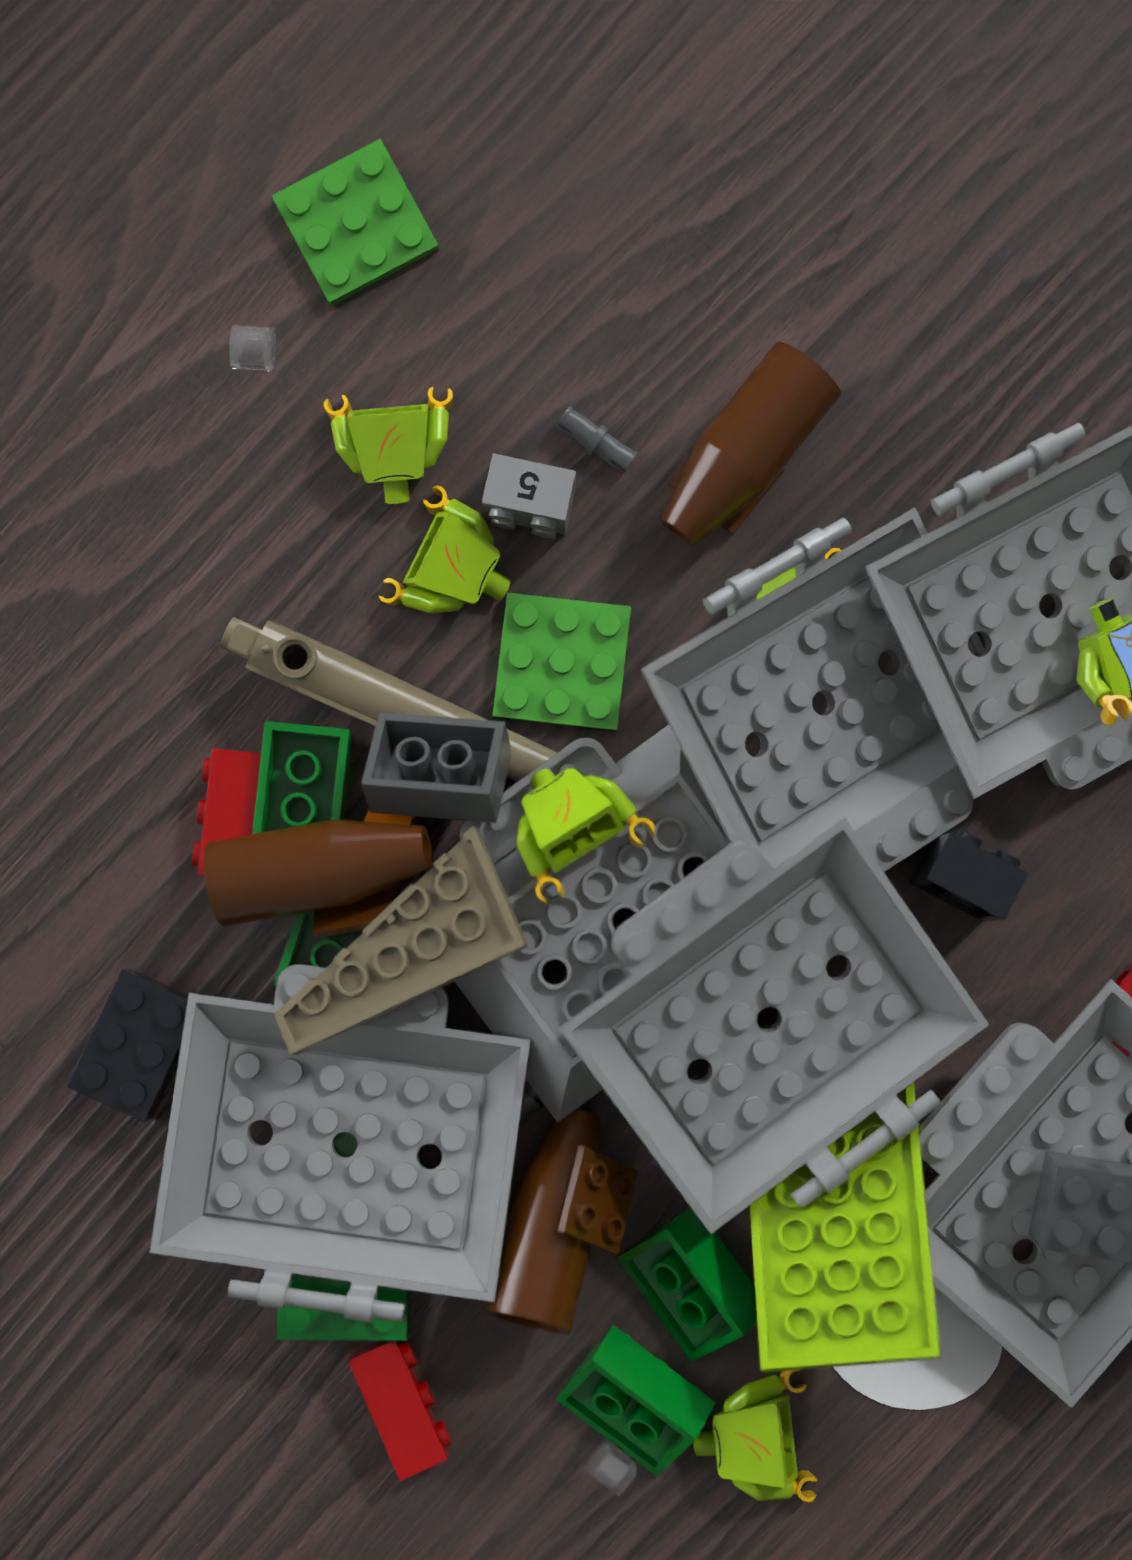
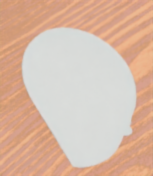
(965, 1366)

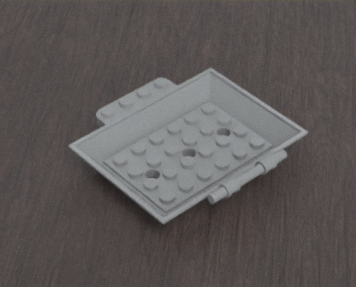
(987, 577)
(757, 671)
(579, 926)
(841, 1046)
(988, 1144)
(327, 1214)

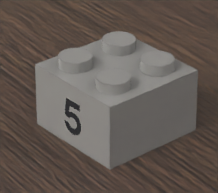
(528, 495)

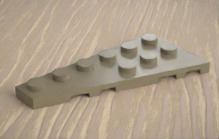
(422, 941)

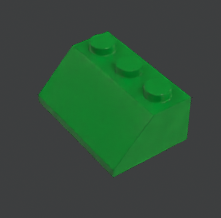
(692, 1284)
(636, 1401)

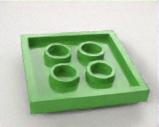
(355, 222)
(561, 662)

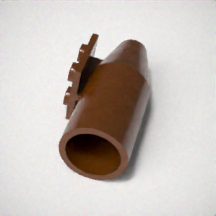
(749, 444)
(327, 867)
(560, 1210)

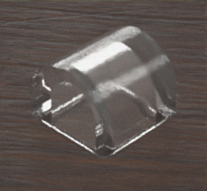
(252, 347)
(611, 1467)

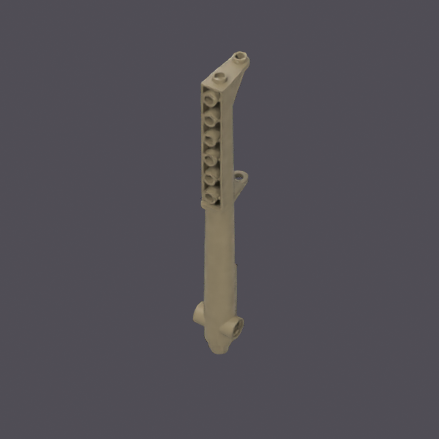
(357, 686)

